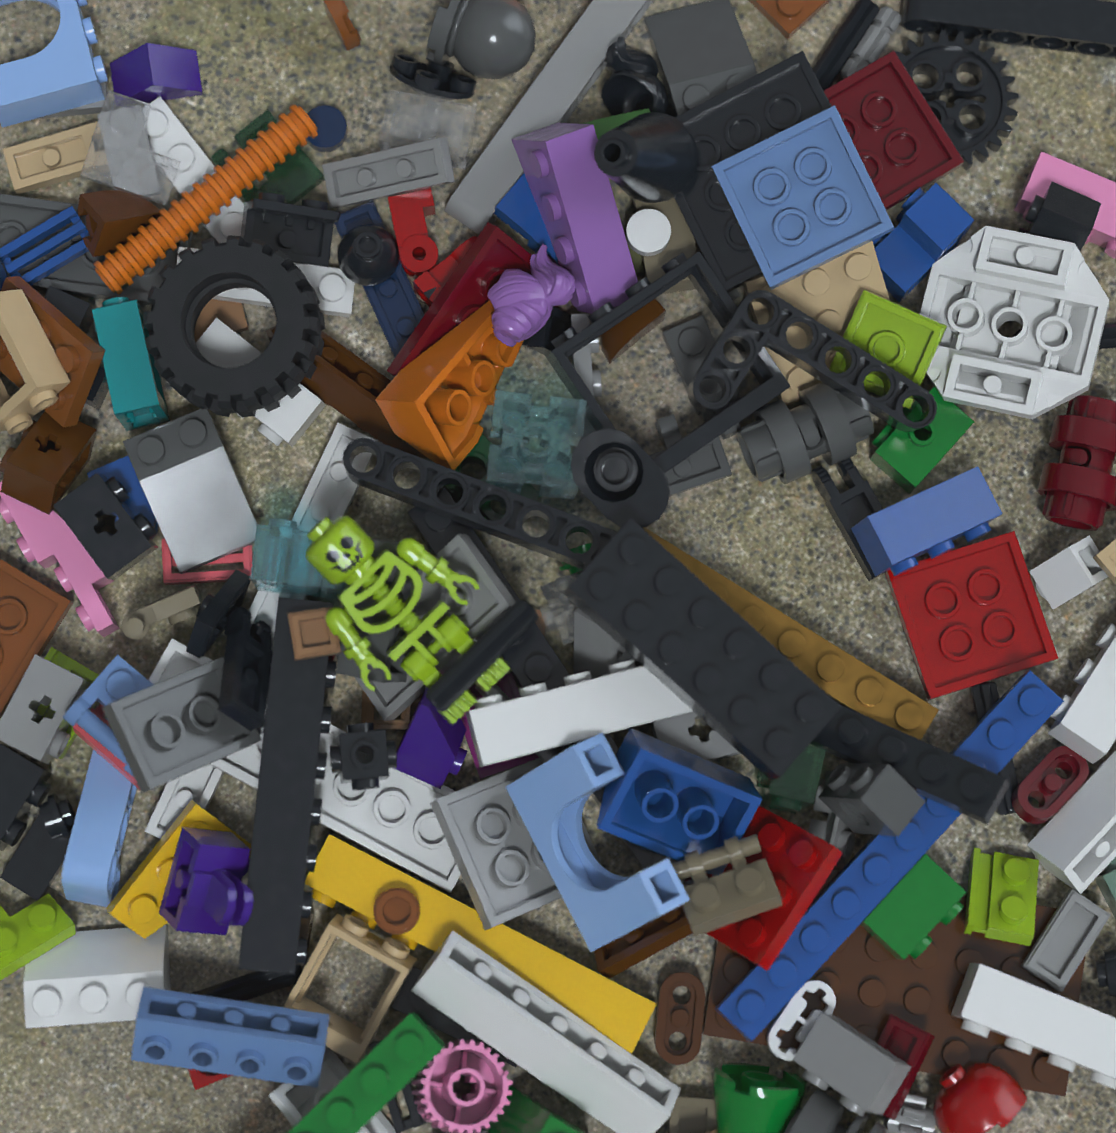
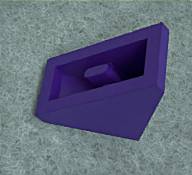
(157, 72)

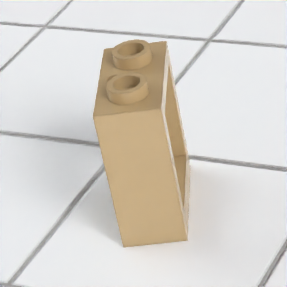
(34, 360)
(341, 1034)

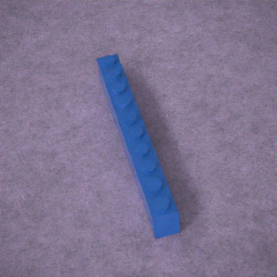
(882, 865)

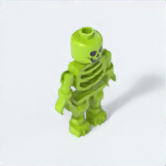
(344, 554)

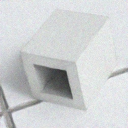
(1068, 573)

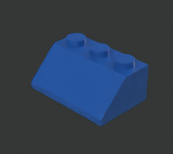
(675, 800)

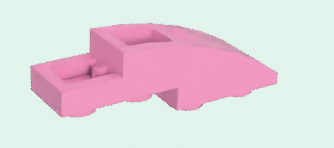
(52, 541)

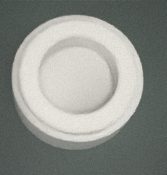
(648, 232)

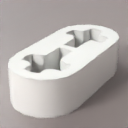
(791, 1013)

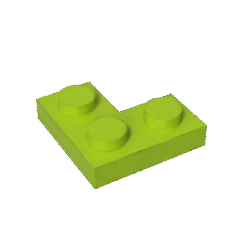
(31, 933)

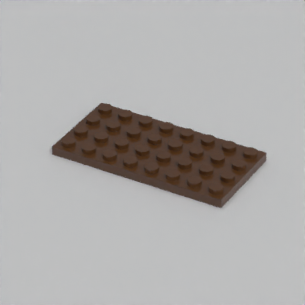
(920, 991)

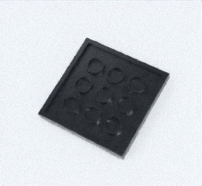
(726, 127)

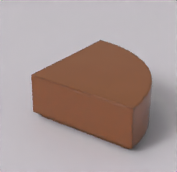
(337, 14)

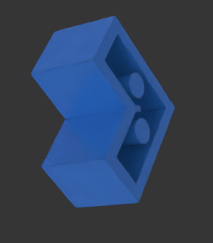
(926, 232)

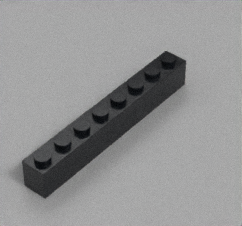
(286, 801)

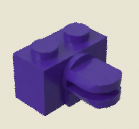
(207, 884)

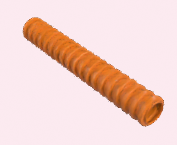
(206, 199)

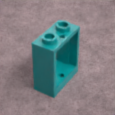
(128, 366)

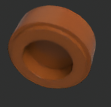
(396, 911)

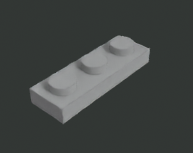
(388, 173)

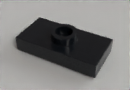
(214, 613)

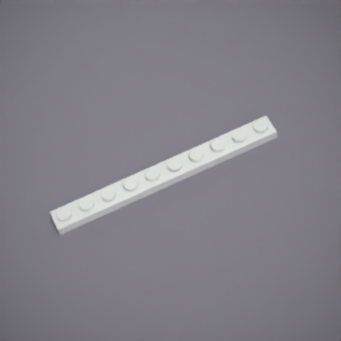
(326, 495)

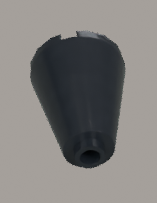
(648, 156)

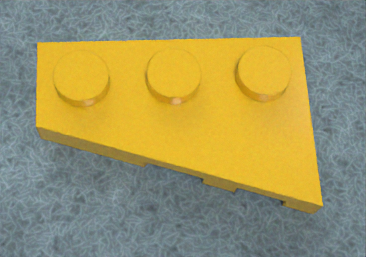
(141, 896)

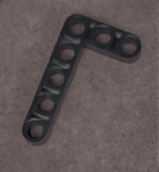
(810, 359)

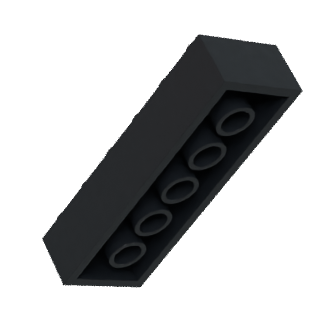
(702, 650)

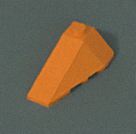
(446, 390)

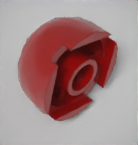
(976, 1099)

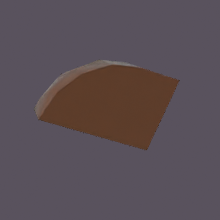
(112, 217)
(631, 330)

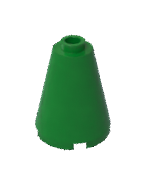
(754, 1100)

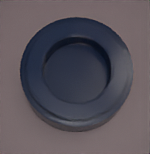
(331, 128)

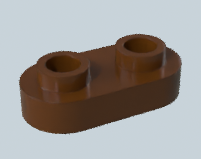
(681, 1018)

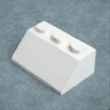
(95, 977)

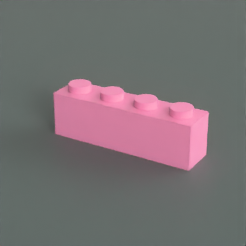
(1052, 169)

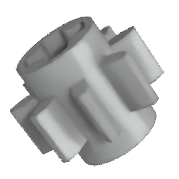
(912, 1117)

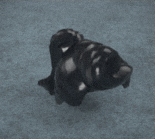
(632, 82)

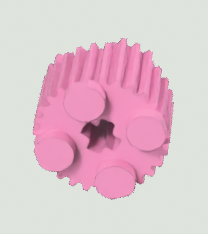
(475, 1110)

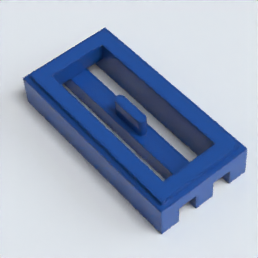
(37, 234)

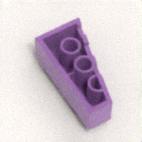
(578, 212)

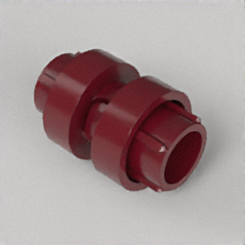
(1075, 488)

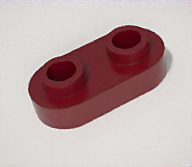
(1048, 787)

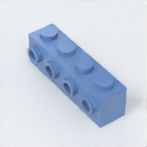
(230, 1037)

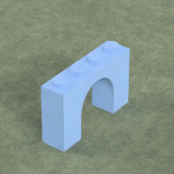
(59, 75)
(552, 809)

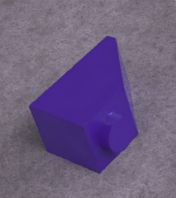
(431, 745)

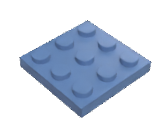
(803, 197)

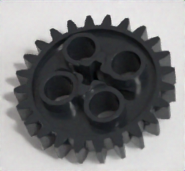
(942, 63)

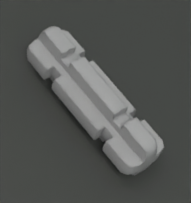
(873, 41)

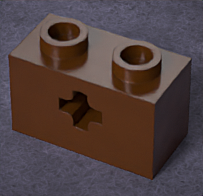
(46, 462)

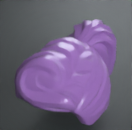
(526, 300)

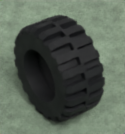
(197, 281)

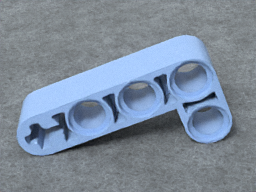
(92, 856)

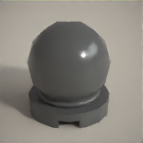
(484, 35)

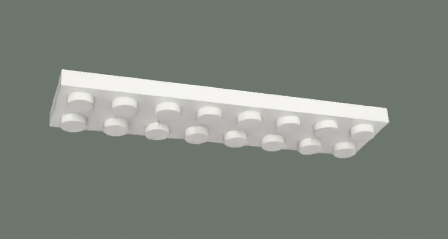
(386, 820)

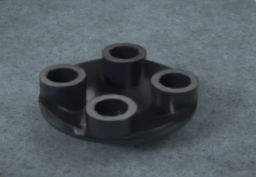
(432, 78)

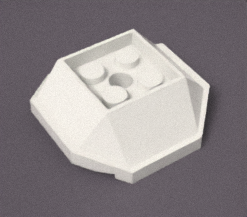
(1023, 280)

